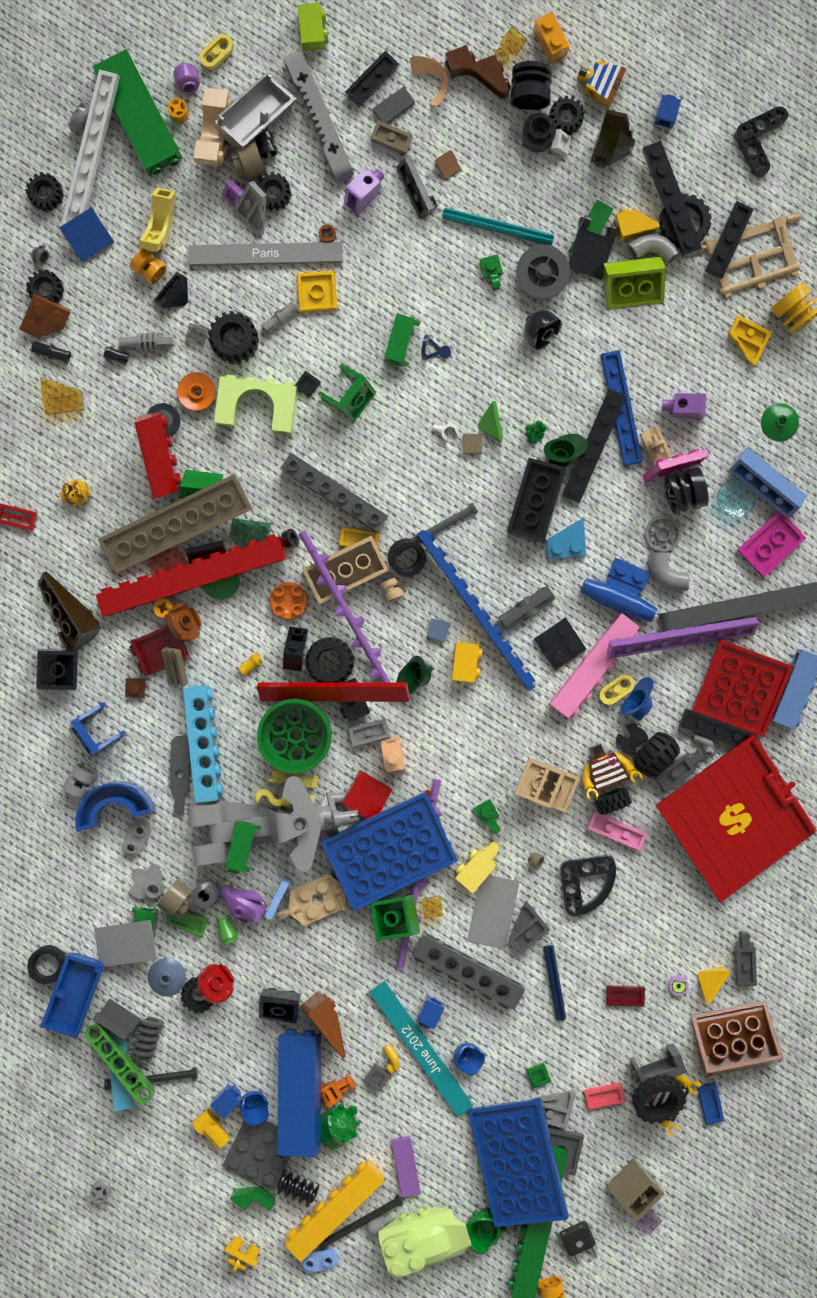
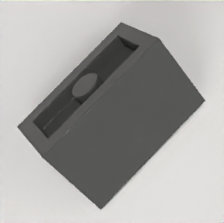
(117, 1019)

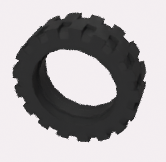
(700, 208)
(654, 1086)

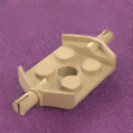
(307, 911)

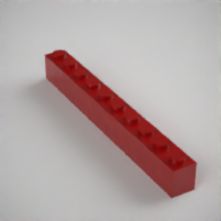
(192, 576)

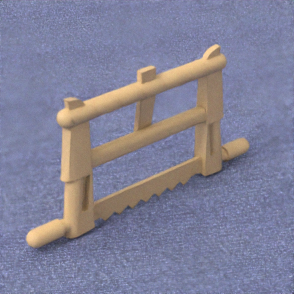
(785, 247)

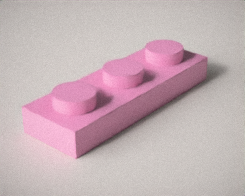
(617, 830)

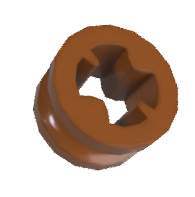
(327, 227)

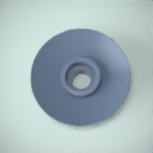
(170, 968)

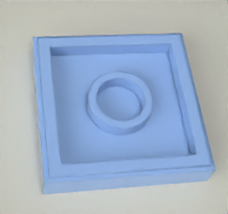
(278, 896)

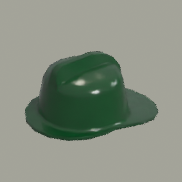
(565, 449)
(415, 673)

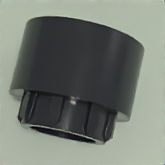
(542, 123)

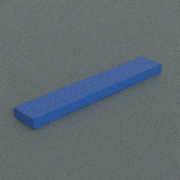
(625, 422)

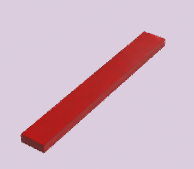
(334, 691)

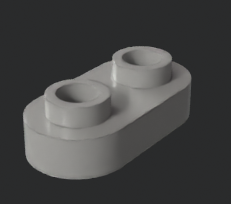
(136, 838)

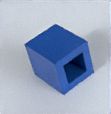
(667, 111)
(430, 1012)
(226, 1100)

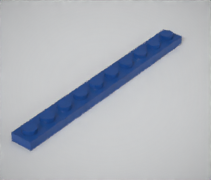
(482, 616)

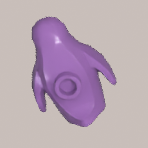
(243, 903)

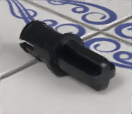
(51, 351)

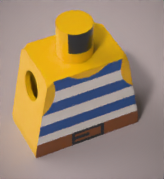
(602, 81)

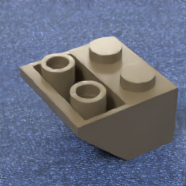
(635, 1189)

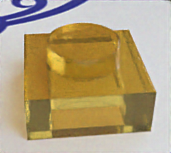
(432, 906)

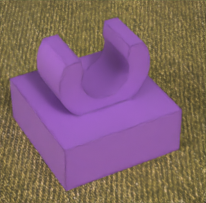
(232, 192)

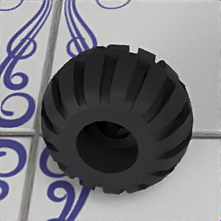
(656, 755)

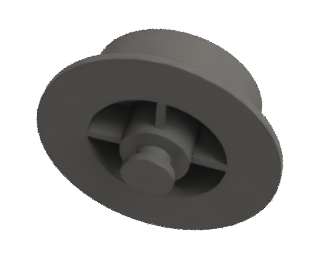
(543, 271)

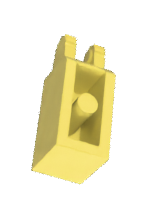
(478, 867)

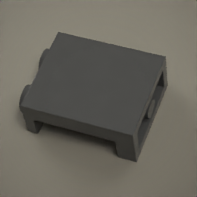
(669, 1066)

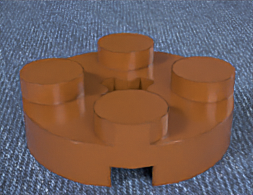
(175, 619)

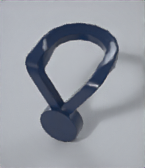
(444, 351)

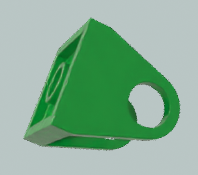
(355, 398)

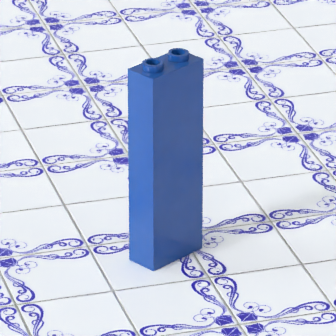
(299, 1093)

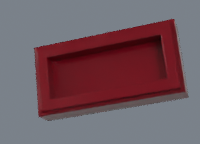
(625, 995)

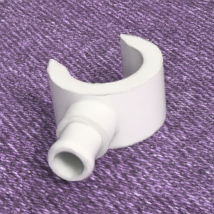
(440, 429)

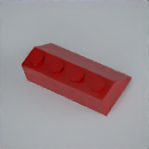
(157, 454)

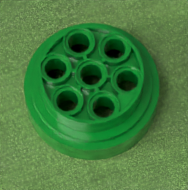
(284, 759)

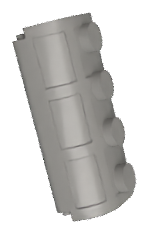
(253, 111)

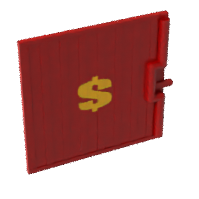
(736, 818)

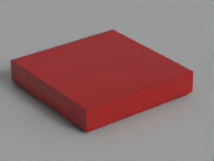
(366, 795)

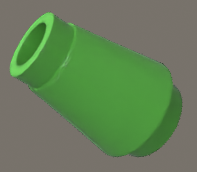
(226, 931)

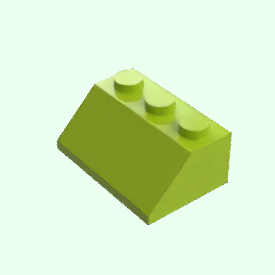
(634, 282)

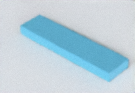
(121, 1097)

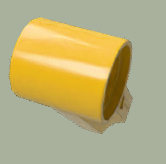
(208, 1125)

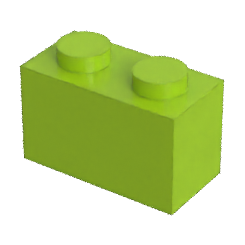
(311, 26)

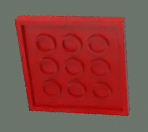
(742, 687)

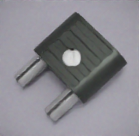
(578, 1239)

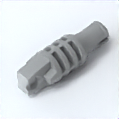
(146, 341)

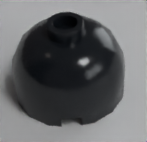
(540, 328)

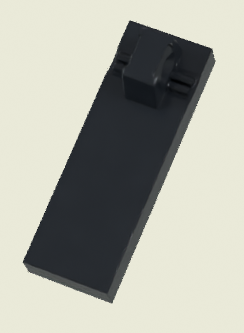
(415, 188)

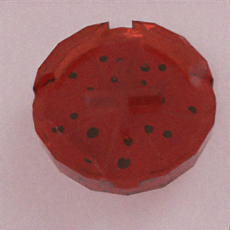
(167, 560)

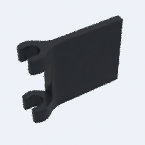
(591, 249)

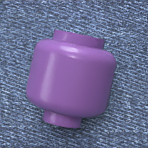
(186, 78)

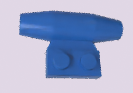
(621, 591)

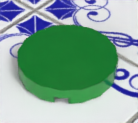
(223, 589)

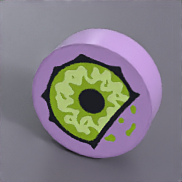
(678, 985)

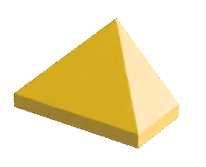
(711, 982)

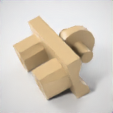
(655, 444)

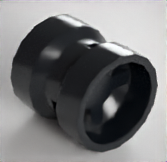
(266, 143)

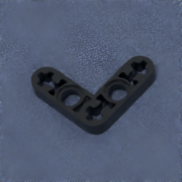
(751, 138)

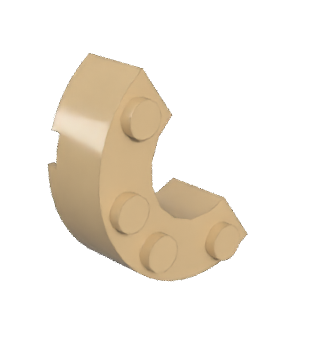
(212, 147)

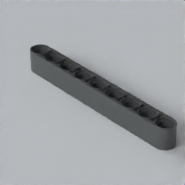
(739, 607)

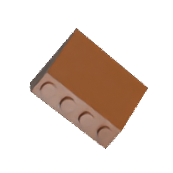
(736, 1039)

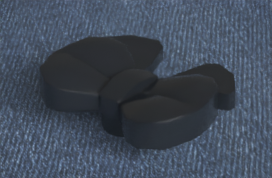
(629, 745)

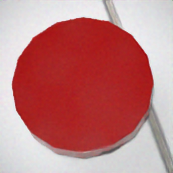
(215, 983)

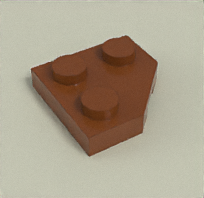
(44, 317)

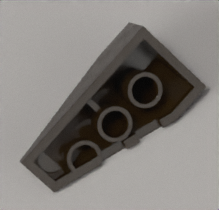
(613, 139)
(75, 620)

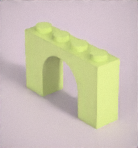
(233, 390)

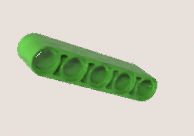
(129, 1065)

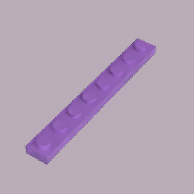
(682, 637)

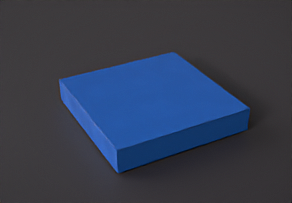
(86, 234)

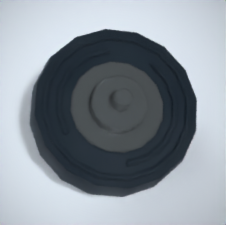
(172, 416)

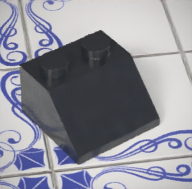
(56, 669)
(279, 1005)

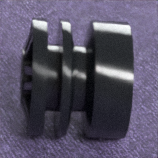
(531, 85)
(690, 490)

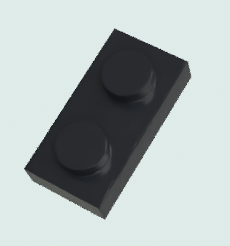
(205, 550)

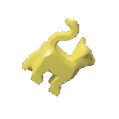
(280, 777)

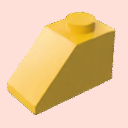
(634, 224)

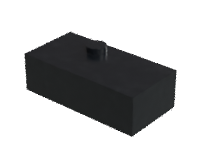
(536, 500)

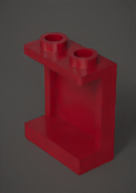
(149, 649)

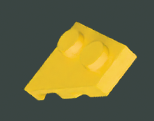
(749, 338)

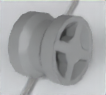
(97, 1196)

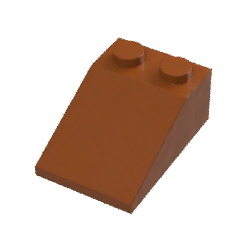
(322, 1014)

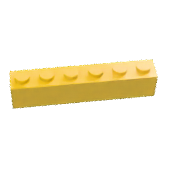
(334, 1210)

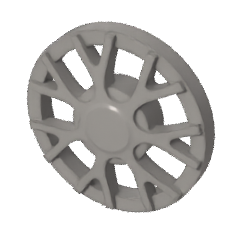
(663, 533)

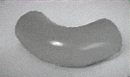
(655, 245)
(665, 575)

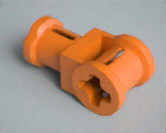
(333, 1091)

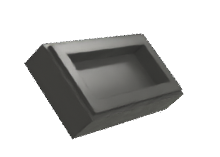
(394, 105)

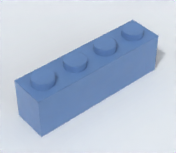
(767, 483)
(797, 690)

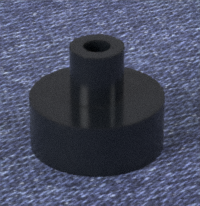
(290, 538)

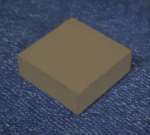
(472, 443)

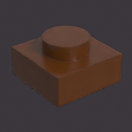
(135, 687)

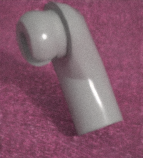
(706, 744)

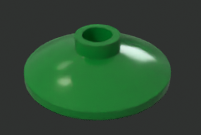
(771, 425)

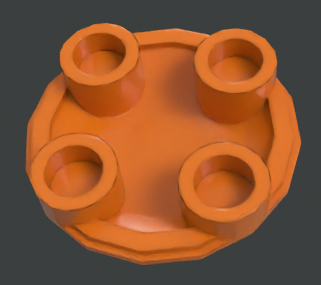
(288, 600)

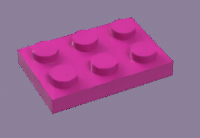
(771, 544)

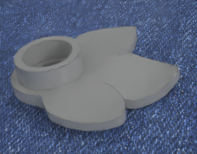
(145, 880)

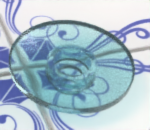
(745, 495)

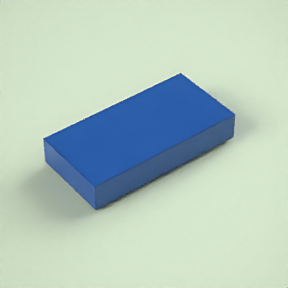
(710, 1103)

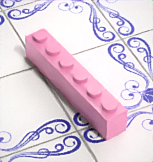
(591, 668)

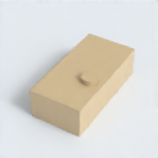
(348, 568)

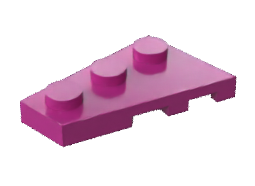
(664, 466)

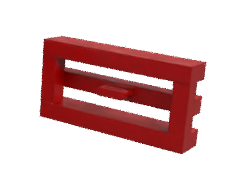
(32, 521)

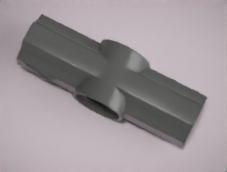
(527, 607)

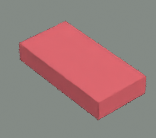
(604, 1096)

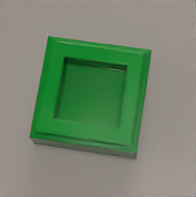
(538, 1075)

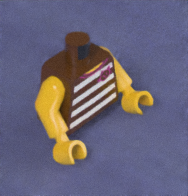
(606, 771)

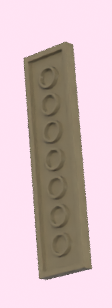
(175, 523)

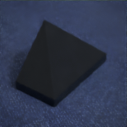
(174, 292)

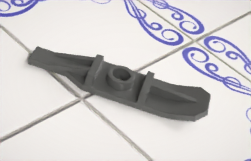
(179, 762)

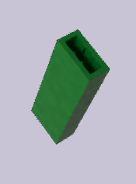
(140, 115)

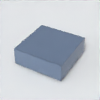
(438, 629)

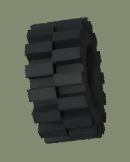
(574, 107)
(39, 181)
(282, 183)
(45, 276)
(613, 801)
(188, 999)

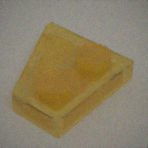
(60, 398)

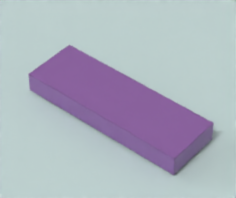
(406, 1166)

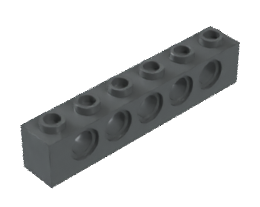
(334, 492)
(508, 999)

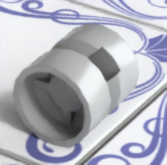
(83, 775)

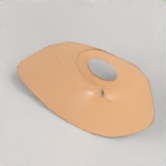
(422, 65)

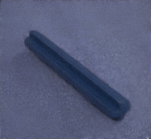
(554, 981)

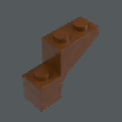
(486, 71)

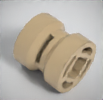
(392, 589)

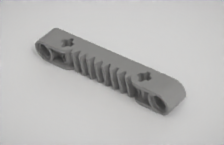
(298, 70)

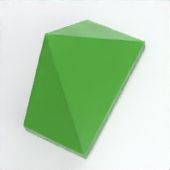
(490, 423)

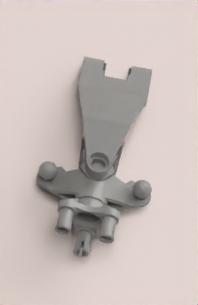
(300, 822)

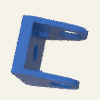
(83, 736)

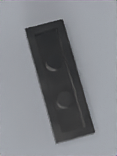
(372, 79)

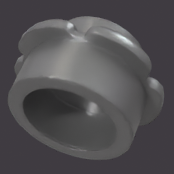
(37, 254)

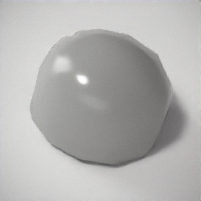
(79, 117)

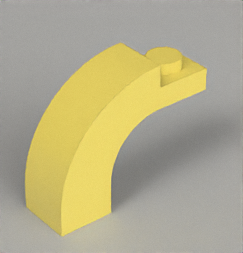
(160, 220)

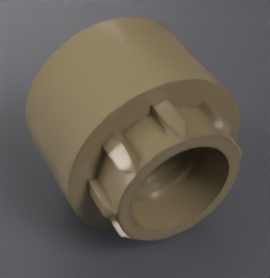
(248, 162)
(177, 899)

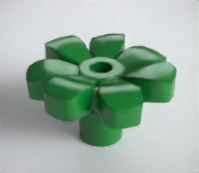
(535, 431)

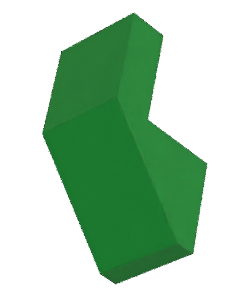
(244, 1197)

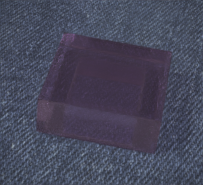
(649, 1221)

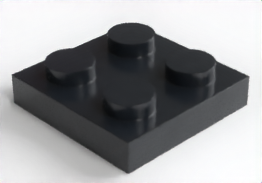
(560, 643)

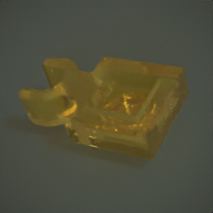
(511, 43)

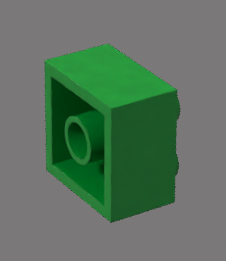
(395, 918)

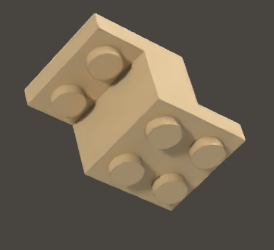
(547, 785)

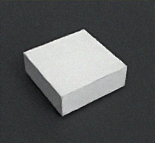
(561, 143)

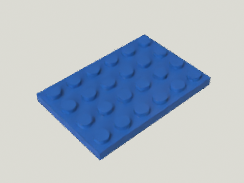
(389, 851)
(518, 1163)

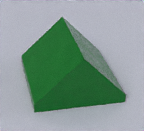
(197, 480)

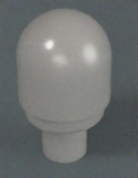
(377, 1224)

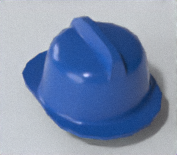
(639, 701)

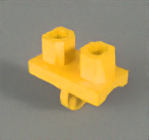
(234, 1249)

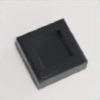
(307, 384)

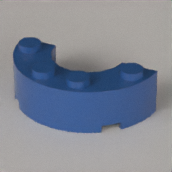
(119, 792)

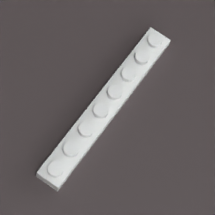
(91, 144)

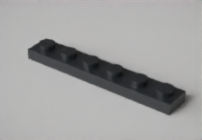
(671, 199)
(596, 442)

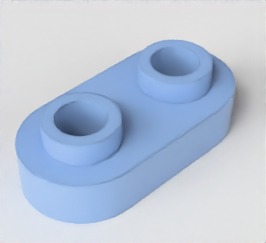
(318, 1258)

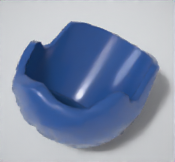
(468, 1058)
(254, 1108)

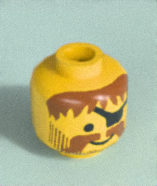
(75, 492)

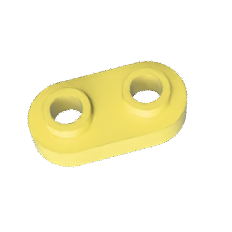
(214, 51)
(616, 690)

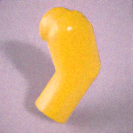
(393, 1057)

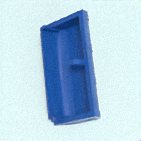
(72, 994)

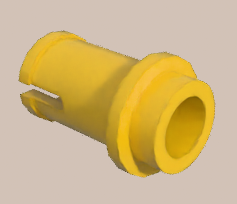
(250, 664)

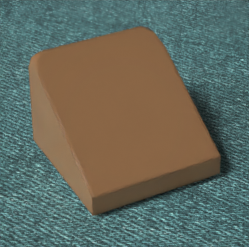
(447, 164)

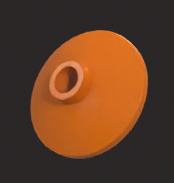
(191, 383)

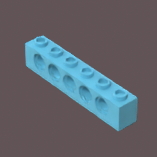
(202, 792)

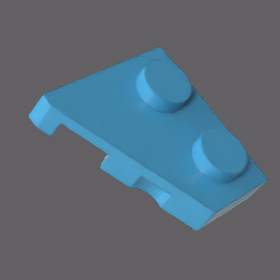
(568, 542)

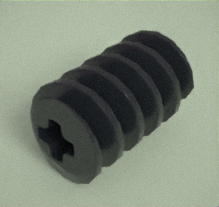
(297, 1188)

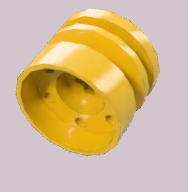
(796, 308)

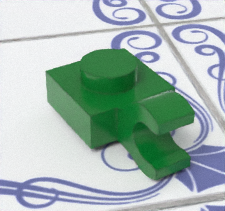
(492, 269)
(486, 813)

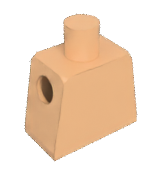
(393, 755)

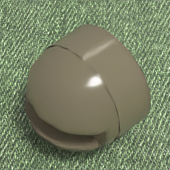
(536, 861)

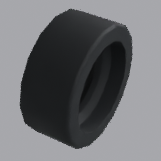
(416, 567)
(33, 971)

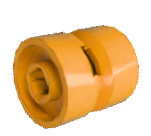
(150, 268)
(551, 1287)

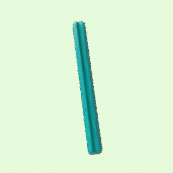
(498, 226)

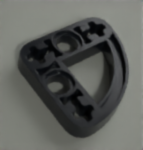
(579, 872)

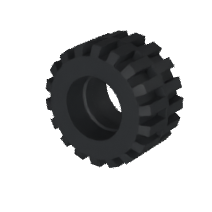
(228, 322)
(318, 648)

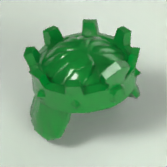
(338, 1126)
(482, 1231)

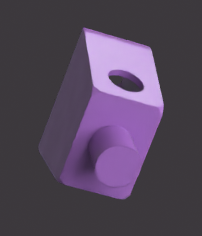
(363, 190)
(694, 403)

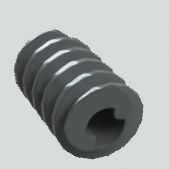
(202, 901)
(147, 1039)

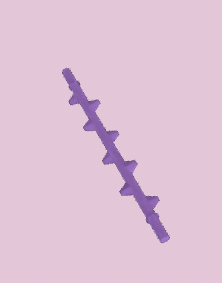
(343, 609)
(420, 883)

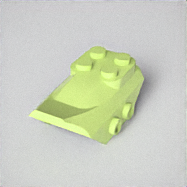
(422, 1240)

